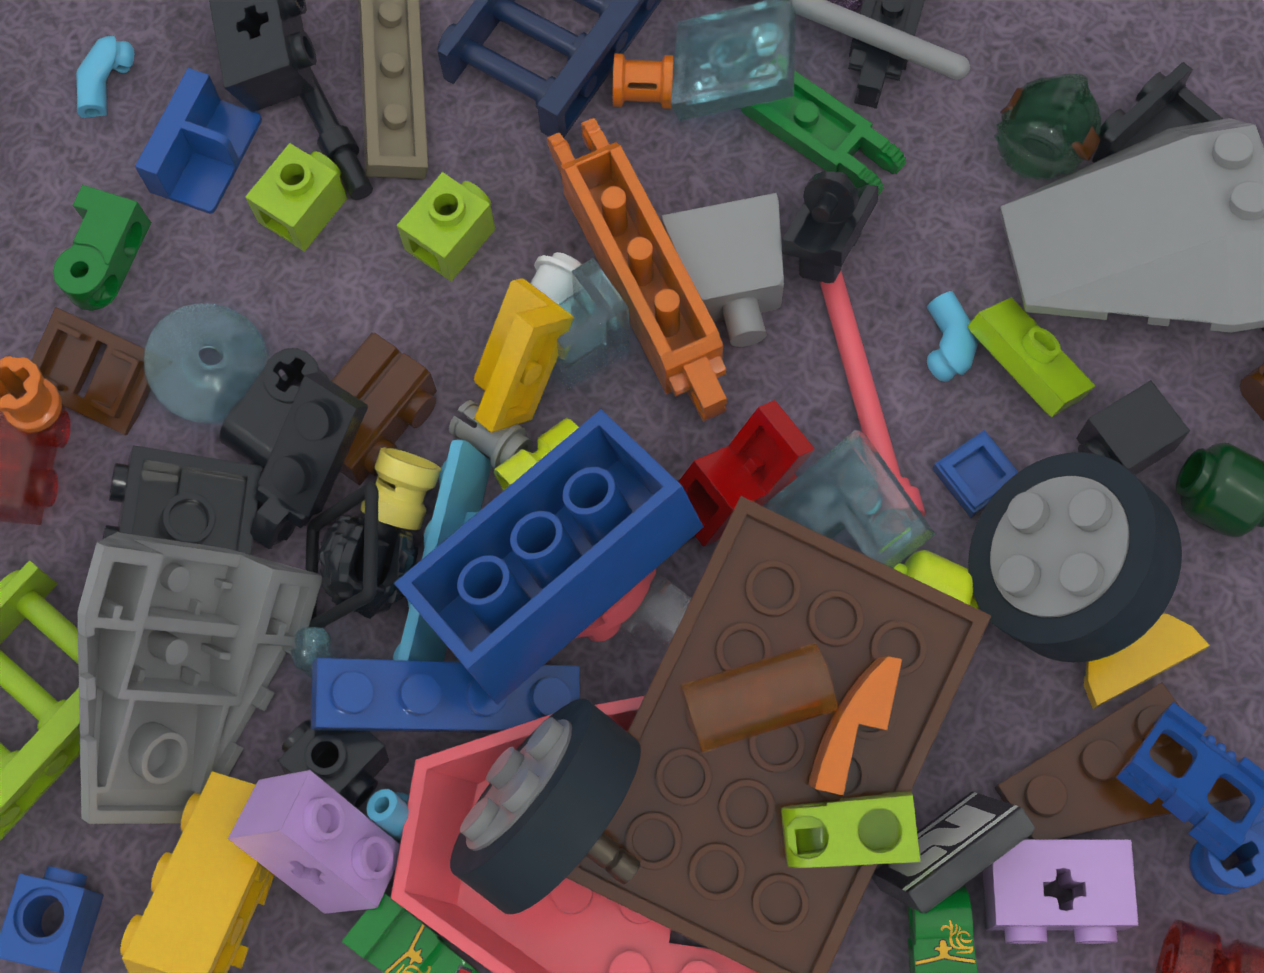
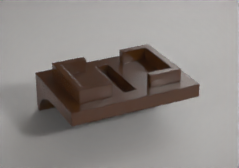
(119, 382)

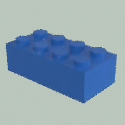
(550, 554)

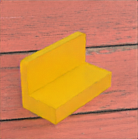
(519, 356)

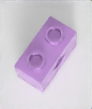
(316, 842)
(1094, 870)

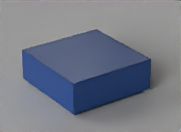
(975, 472)

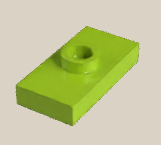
(1031, 356)

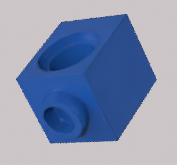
(22, 931)

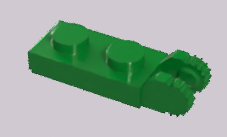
(827, 133)

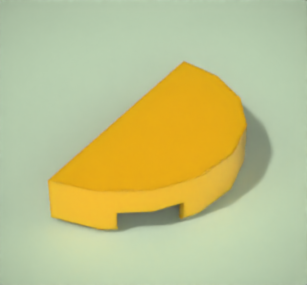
(1158, 650)

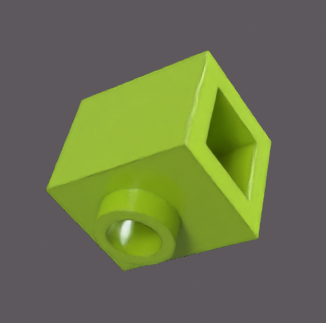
(297, 195)
(447, 225)

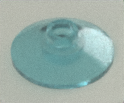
(185, 382)

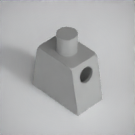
(733, 261)

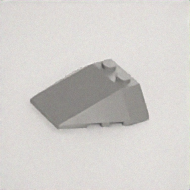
(1150, 232)
(174, 667)

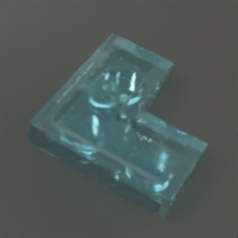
(856, 492)

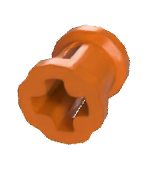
(642, 80)
(40, 403)

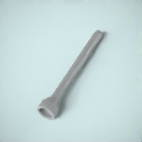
(884, 37)

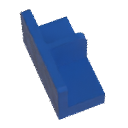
(196, 145)

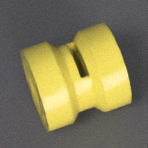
(402, 487)

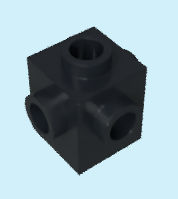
(355, 753)

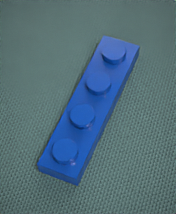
(429, 696)

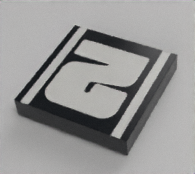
(955, 850)

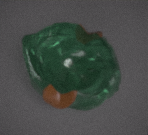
(1049, 127)

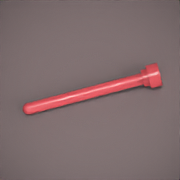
(861, 379)

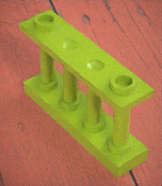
(42, 760)

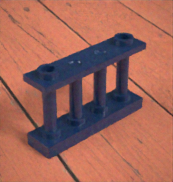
(588, 60)

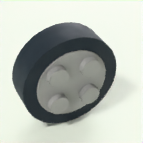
(1075, 557)
(549, 809)

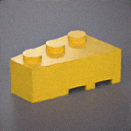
(200, 891)

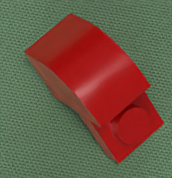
(753, 466)

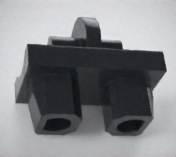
(828, 224)

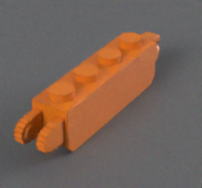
(643, 268)

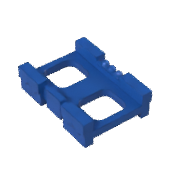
(1189, 795)

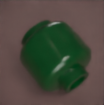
(1223, 489)

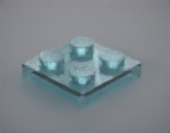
(734, 59)

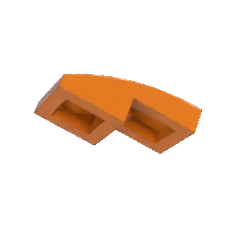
(865, 704)

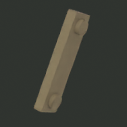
(392, 89)

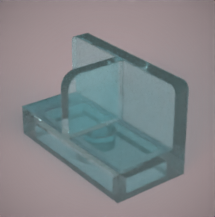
(598, 328)

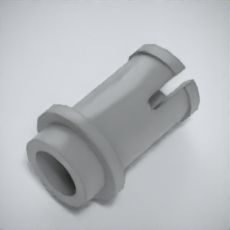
(497, 445)

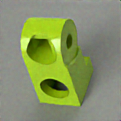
(851, 831)

